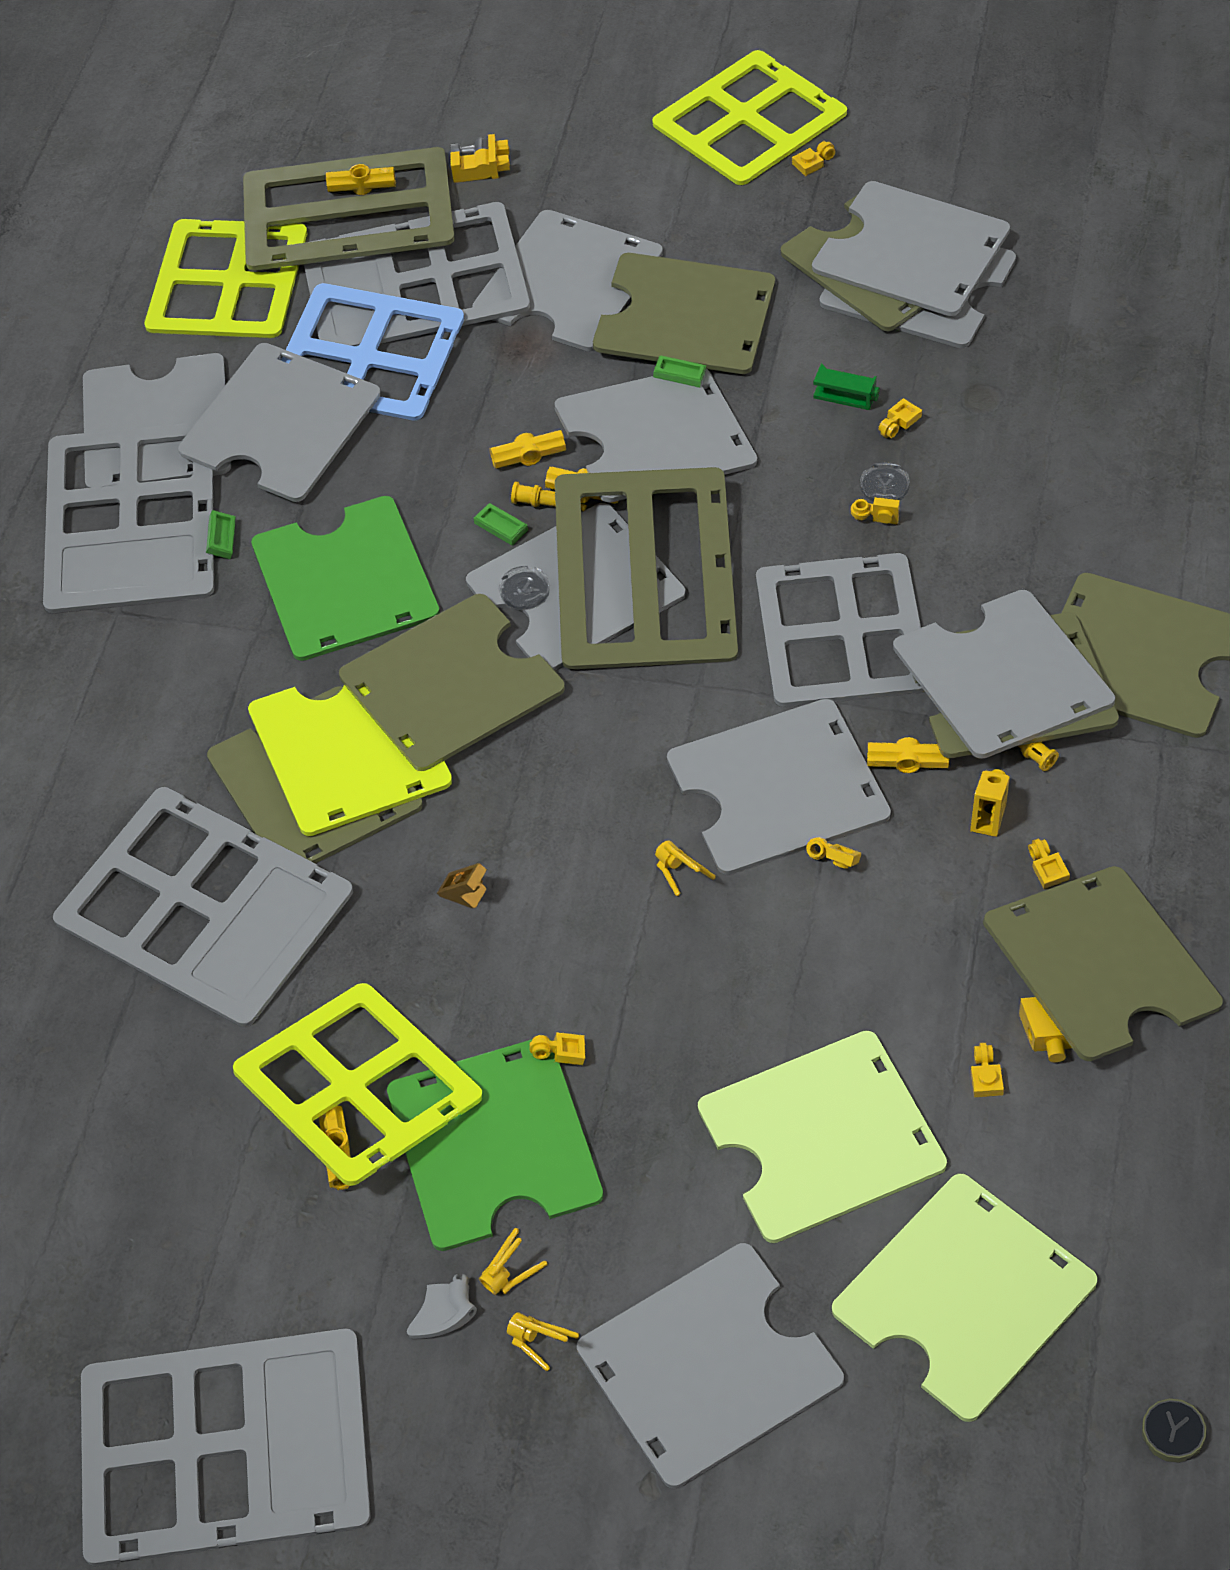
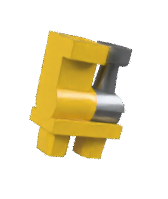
(479, 160)

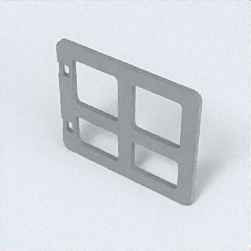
(848, 628)

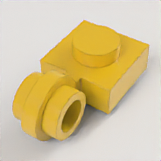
(810, 161)
(901, 414)
(882, 510)
(841, 855)
(1049, 868)
(566, 1047)
(986, 1078)

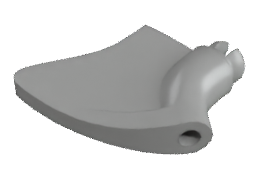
(443, 1310)

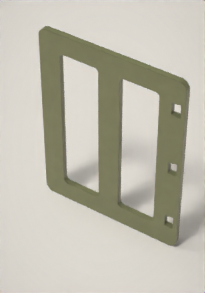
(259, 217)
(717, 581)

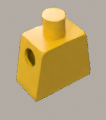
(990, 790)
(1042, 1030)

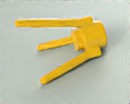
(673, 857)
(495, 1275)
(526, 1329)

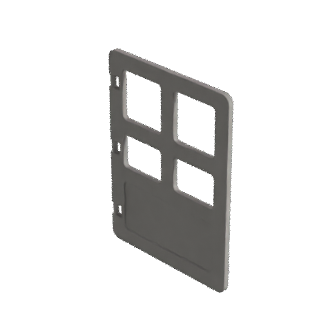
(377, 274)
(131, 561)
(250, 937)
(297, 1435)

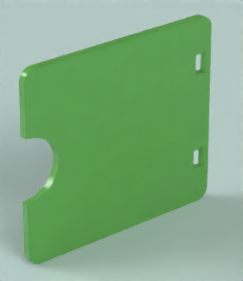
(345, 581)
(505, 1148)

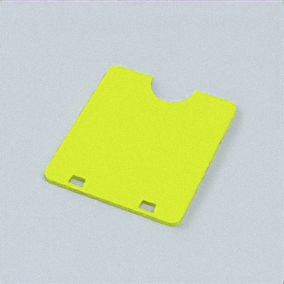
(336, 759)

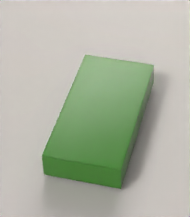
(679, 371)
(500, 524)
(220, 534)

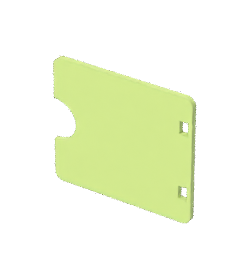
(824, 1134)
(967, 1291)

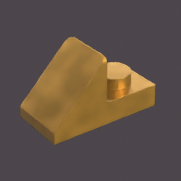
(464, 886)

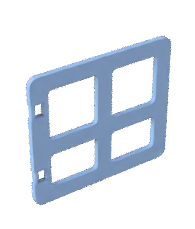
(366, 353)

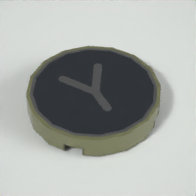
(1173, 1430)

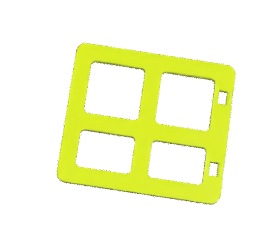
(747, 114)
(231, 279)
(352, 1084)

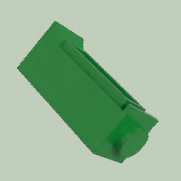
(845, 388)

